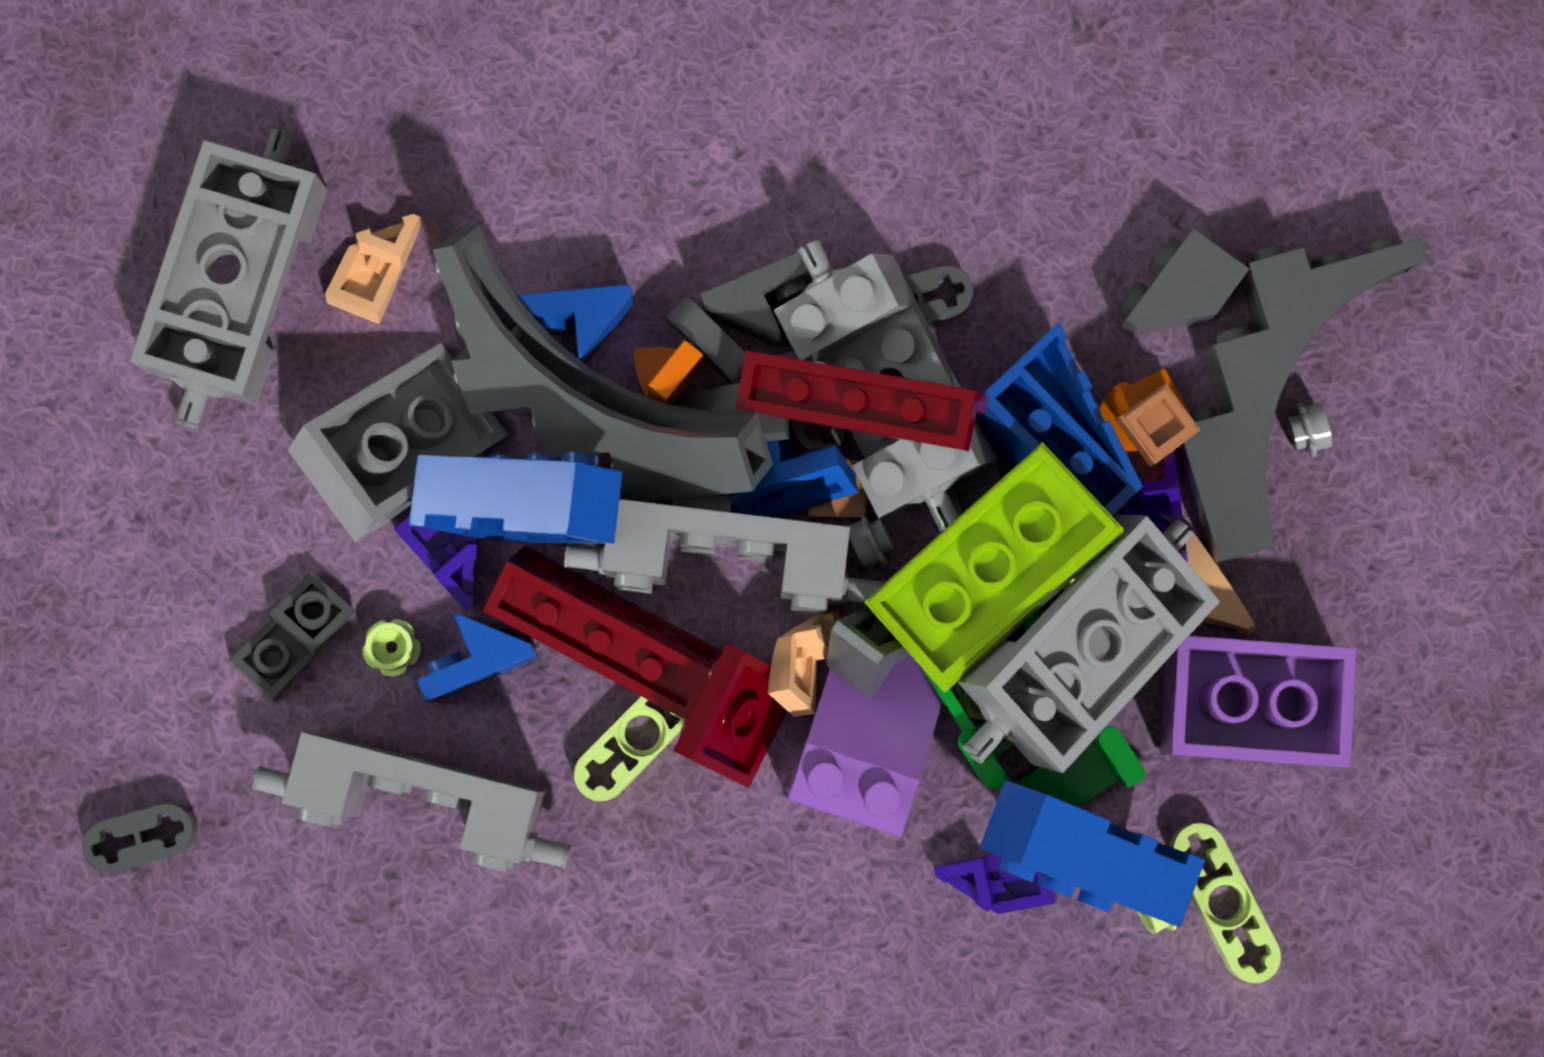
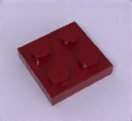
(732, 718)

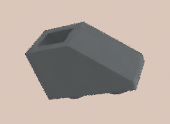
(1187, 291)

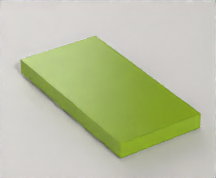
(994, 567)

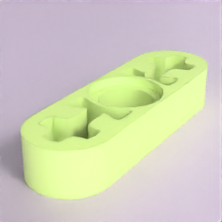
(602, 754)
(1257, 935)

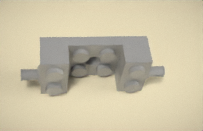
(873, 323)
(213, 333)
(643, 536)
(1047, 685)
(334, 774)

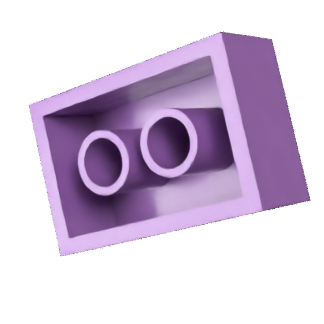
(1259, 702)

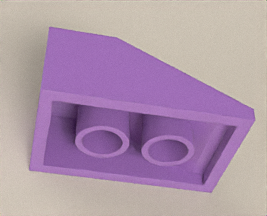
(866, 751)

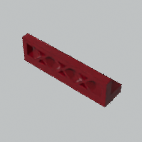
(859, 400)
(602, 635)

